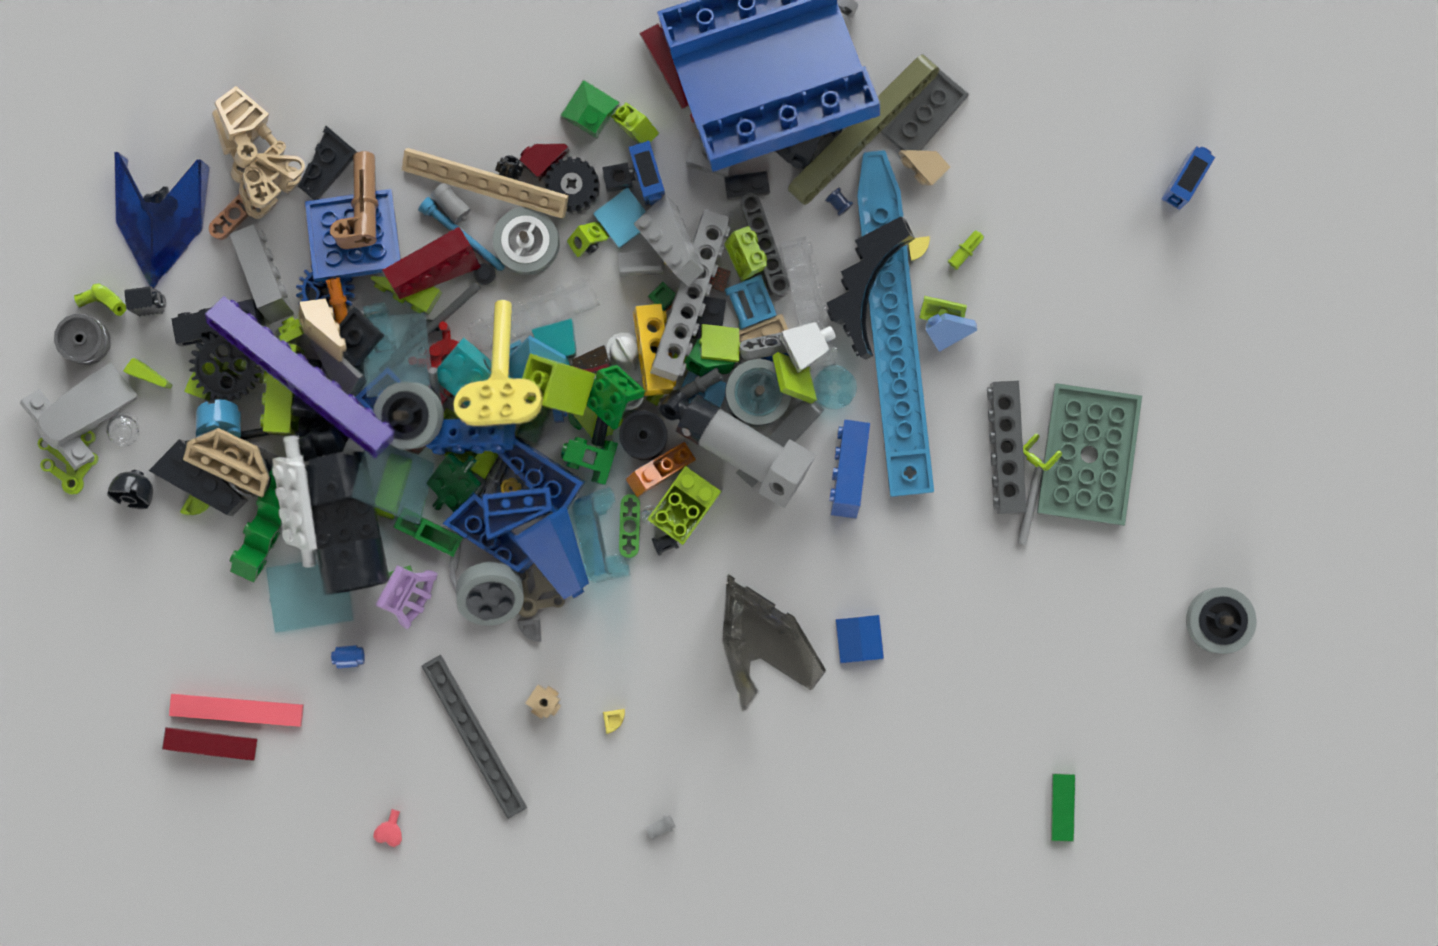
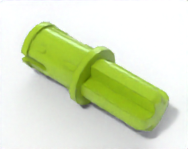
(965, 249)

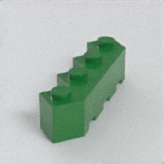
(259, 536)

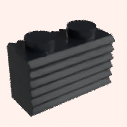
(144, 301)

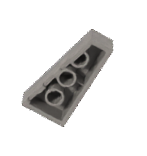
(261, 273)

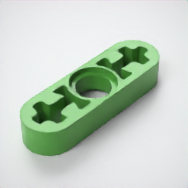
(623, 542)

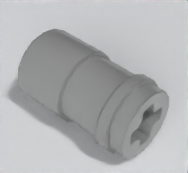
(451, 204)

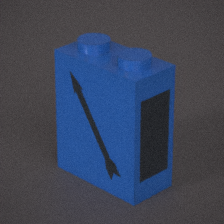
(647, 172)
(1188, 177)

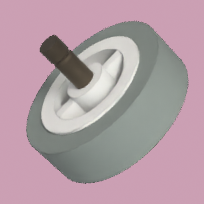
(526, 241)

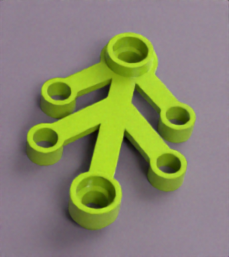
(71, 474)

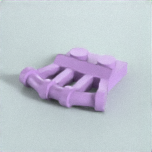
(399, 589)

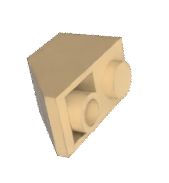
(926, 164)

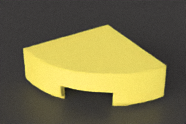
(918, 247)
(613, 719)

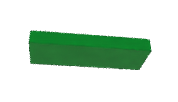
(1062, 807)

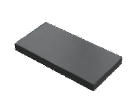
(925, 114)

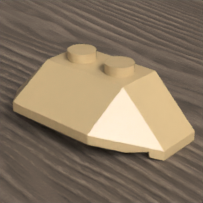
(229, 459)

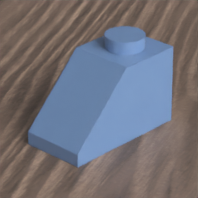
(949, 329)

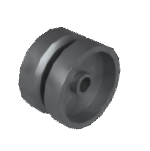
(69, 336)

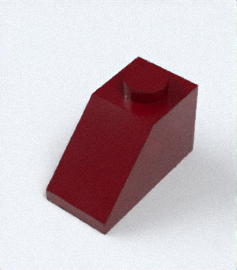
(541, 157)

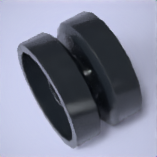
(643, 448)

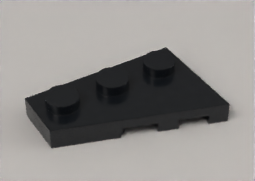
(328, 163)

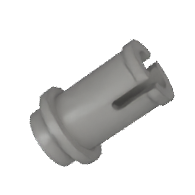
(660, 827)

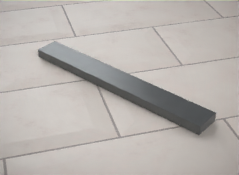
(474, 736)

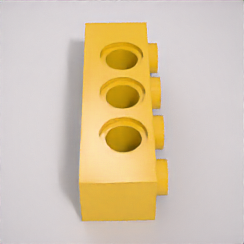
(642, 317)

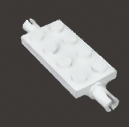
(295, 501)

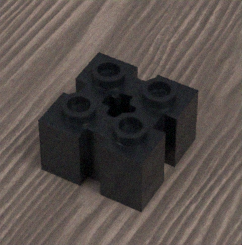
(319, 438)

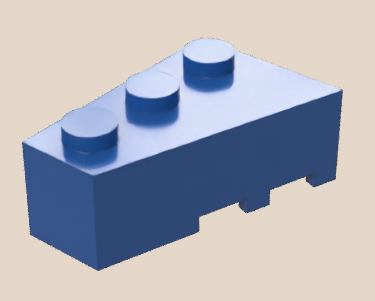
(513, 509)

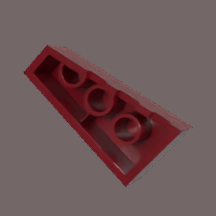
(432, 264)

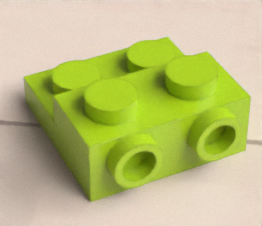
(745, 253)

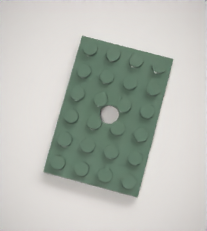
(1096, 420)

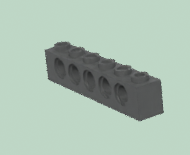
(1011, 392)

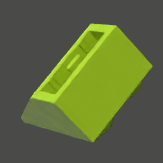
(684, 505)

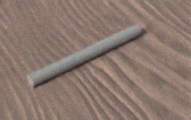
(1031, 501)

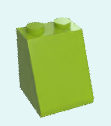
(560, 384)

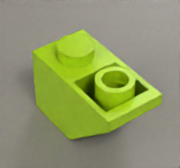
(635, 124)

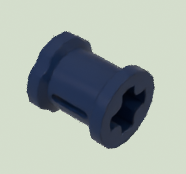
(839, 201)

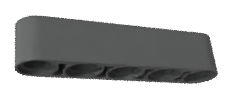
(765, 233)
(791, 429)

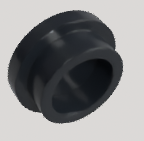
(485, 274)

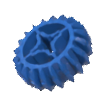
(309, 282)

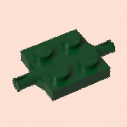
(453, 482)

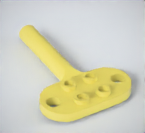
(499, 397)

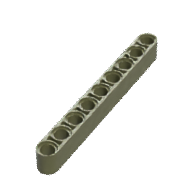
(858, 136)

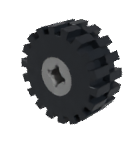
(580, 193)

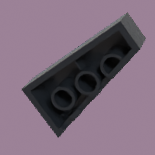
(192, 327)

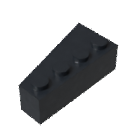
(197, 481)

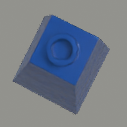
(556, 552)

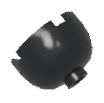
(131, 488)

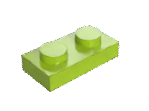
(934, 306)

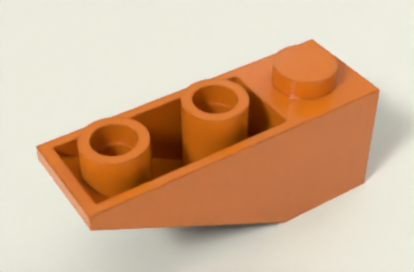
(660, 469)

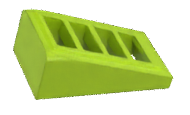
(141, 370)

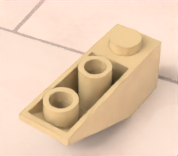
(319, 325)

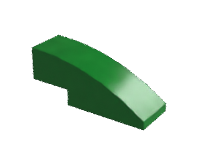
(430, 534)

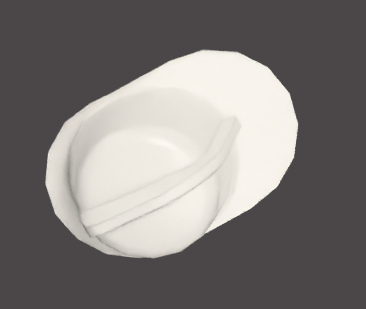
(623, 351)

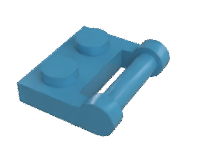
(757, 298)

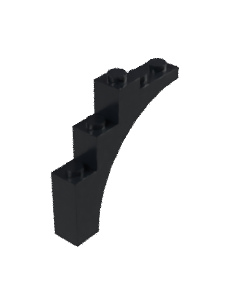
(859, 279)

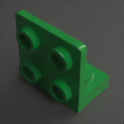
(611, 393)

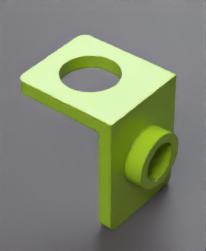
(589, 234)

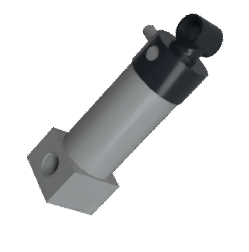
(707, 425)

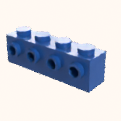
(459, 437)

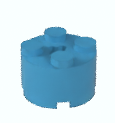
(219, 415)

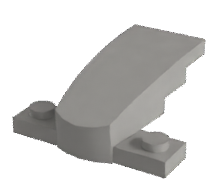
(79, 412)

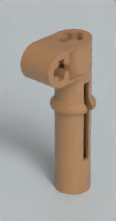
(360, 229)

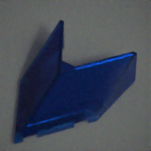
(160, 231)

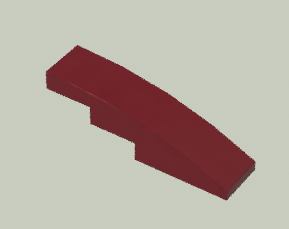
(659, 51)
(209, 743)

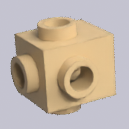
(536, 698)

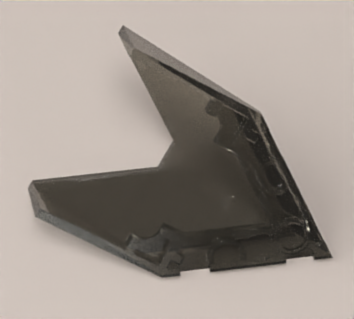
(760, 631)

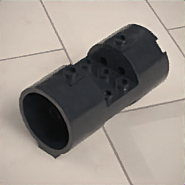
(345, 528)

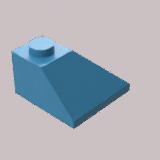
(520, 355)

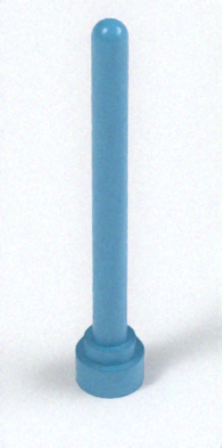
(429, 208)

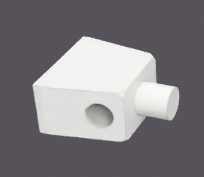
(806, 344)

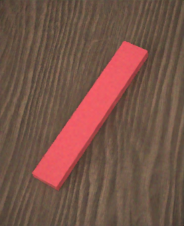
(236, 710)

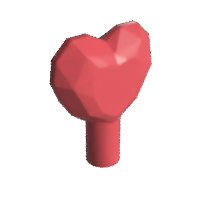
(389, 831)

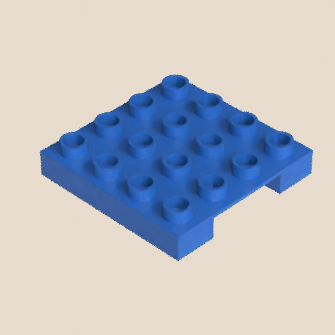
(766, 73)

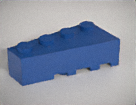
(850, 468)
(470, 523)

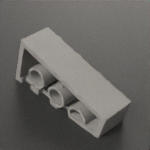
(668, 236)

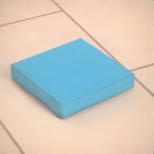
(619, 217)

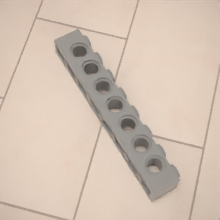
(664, 365)

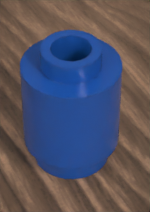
(348, 656)

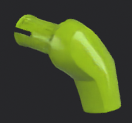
(103, 295)

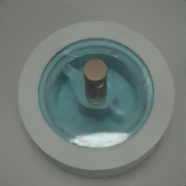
(755, 393)

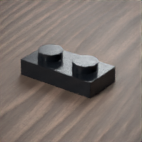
(740, 185)

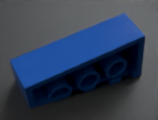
(542, 472)

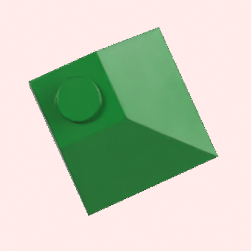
(590, 109)

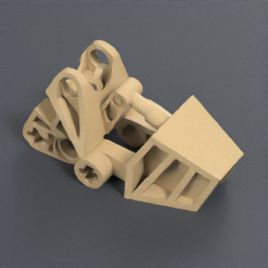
(265, 175)

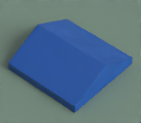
(859, 639)

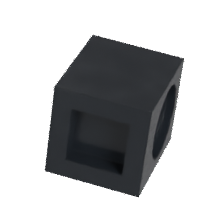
(609, 173)

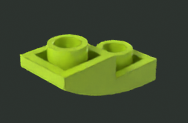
(290, 329)

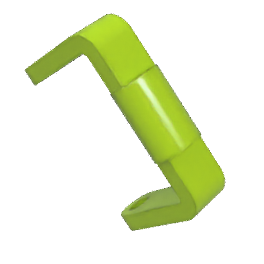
(1034, 459)

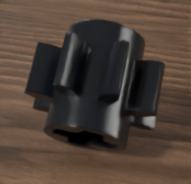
(509, 167)

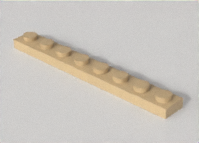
(485, 183)

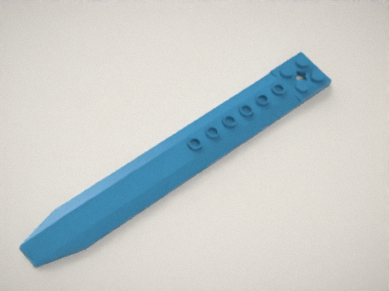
(895, 338)

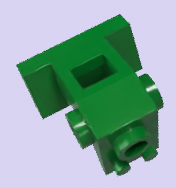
(574, 452)

